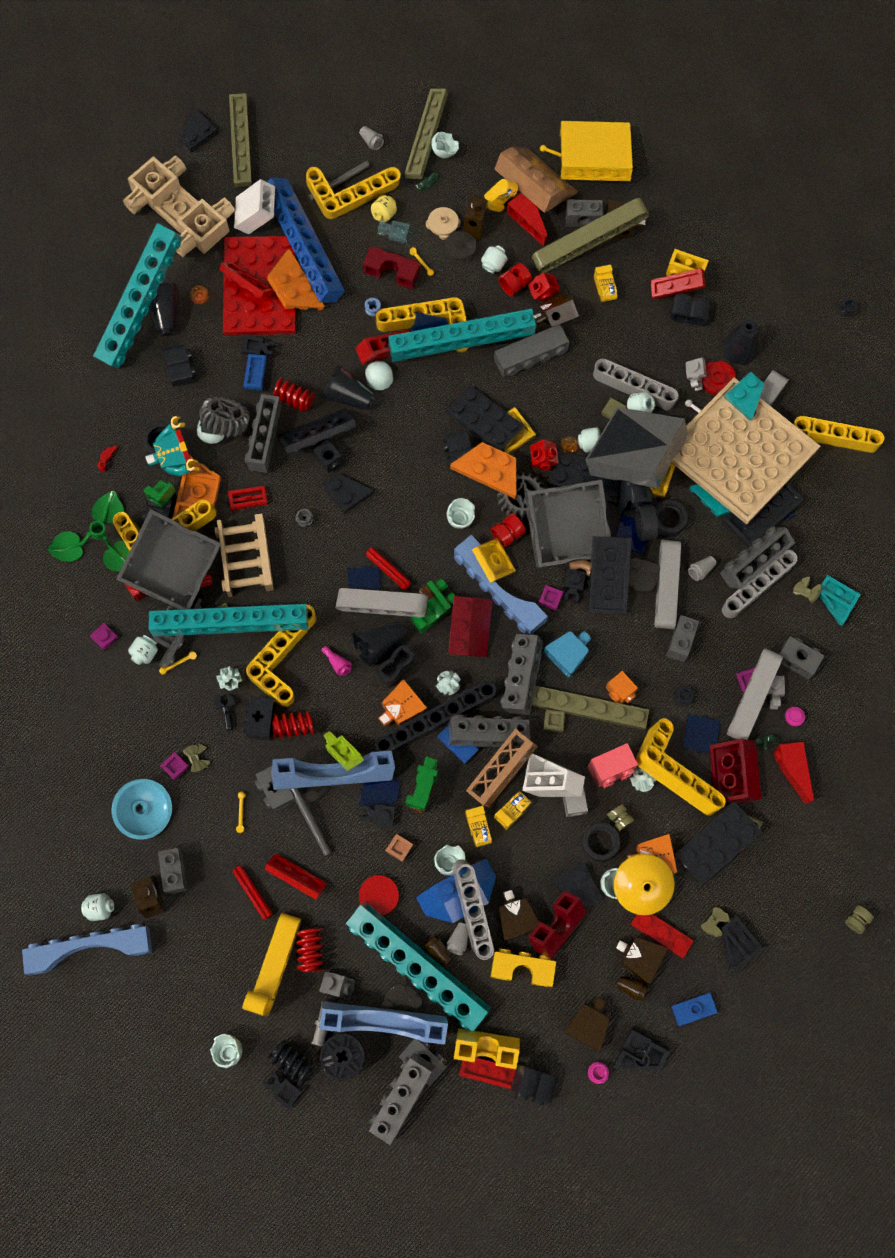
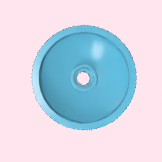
(154, 811)

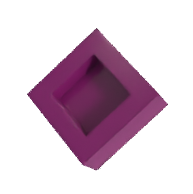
(550, 597)
(104, 636)
(744, 678)
(174, 766)

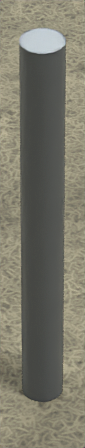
(351, 173)
(310, 821)

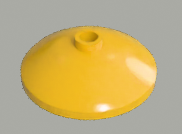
(632, 877)

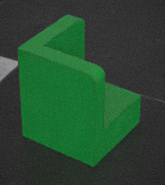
(160, 493)

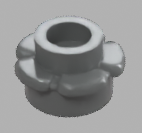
(304, 513)

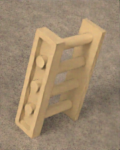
(262, 561)

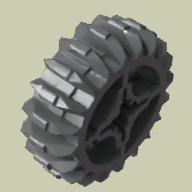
(224, 416)
(521, 481)

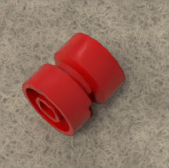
(515, 279)
(509, 529)

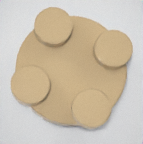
(443, 222)

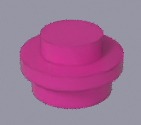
(794, 716)
(598, 1072)

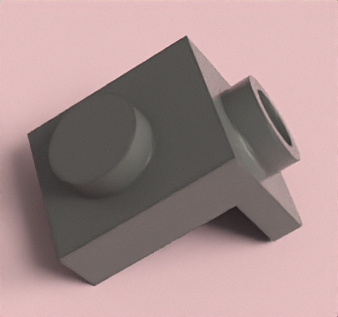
(337, 985)

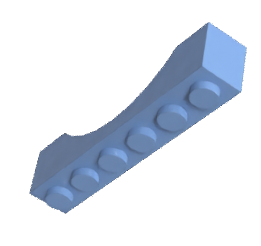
(525, 613)
(297, 774)
(44, 958)
(360, 1018)

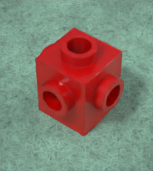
(544, 287)
(544, 455)

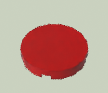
(718, 376)
(380, 894)

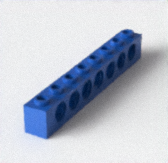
(305, 242)

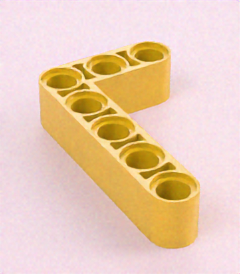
(351, 192)
(409, 312)
(845, 431)
(194, 511)
(279, 653)
(674, 775)
(262, 998)

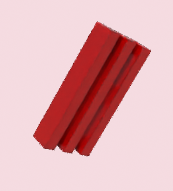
(244, 505)

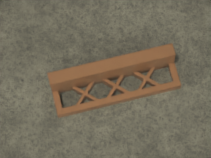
(507, 773)

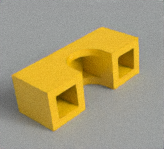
(541, 969)
(498, 1047)

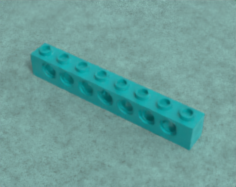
(136, 286)
(462, 335)
(228, 620)
(429, 967)

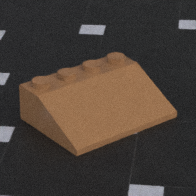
(534, 178)

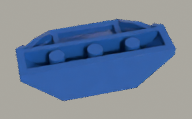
(443, 900)

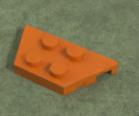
(293, 285)
(489, 467)
(196, 487)

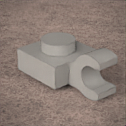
(695, 372)
(776, 691)

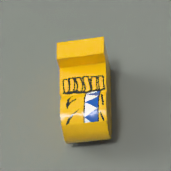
(500, 194)
(605, 283)
(512, 810)
(478, 826)

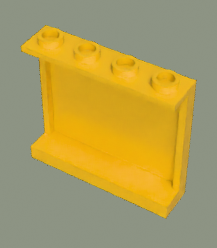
(596, 151)

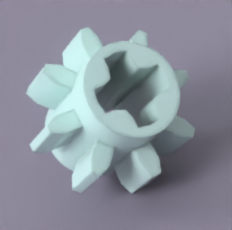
(229, 678)
(448, 682)
(642, 780)

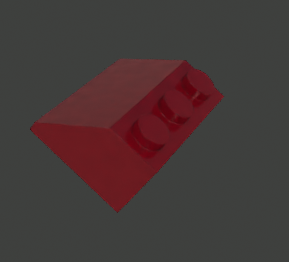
(470, 626)
(736, 770)

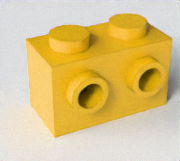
(684, 262)

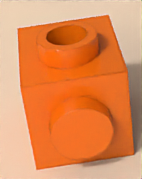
(621, 688)

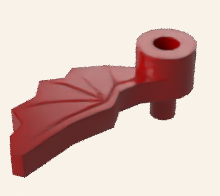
(106, 455)

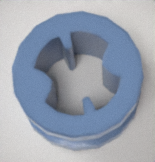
(372, 301)

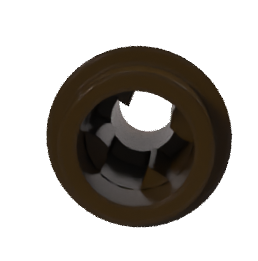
(437, 950)
(633, 988)

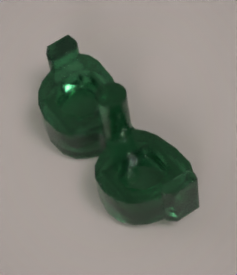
(427, 181)
(764, 740)

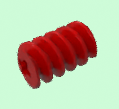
(292, 396)
(292, 725)
(309, 950)

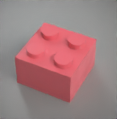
(612, 766)

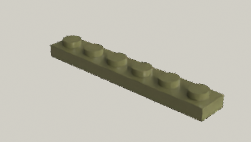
(426, 131)
(240, 140)
(590, 707)

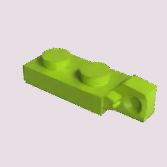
(342, 751)

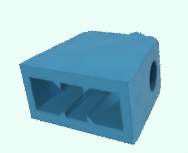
(568, 651)

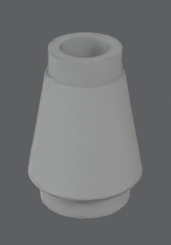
(371, 138)
(701, 568)
(458, 940)

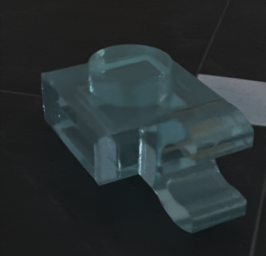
(396, 231)

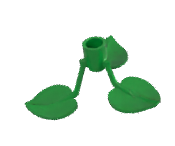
(68, 545)

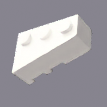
(550, 779)

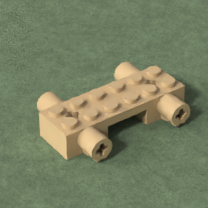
(160, 189)

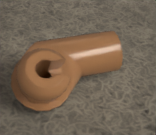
(580, 564)

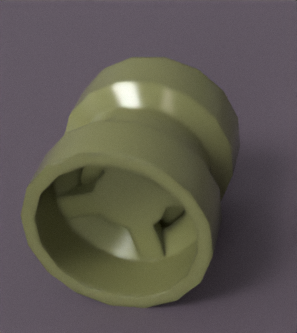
(620, 817)
(859, 919)

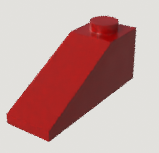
(528, 217)
(375, 348)
(794, 766)

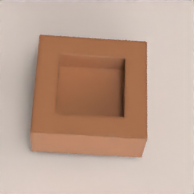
(399, 848)

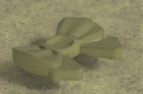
(801, 588)
(192, 752)
(710, 926)

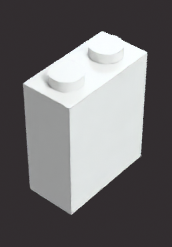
(254, 207)

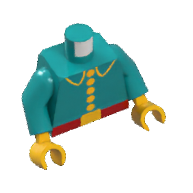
(172, 451)

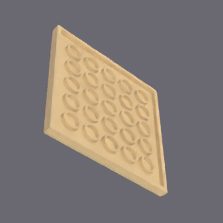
(740, 458)

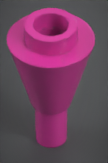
(339, 664)

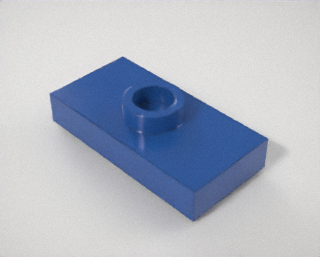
(255, 372)
(464, 753)
(694, 1009)

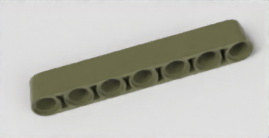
(590, 235)

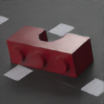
(379, 260)
(568, 913)

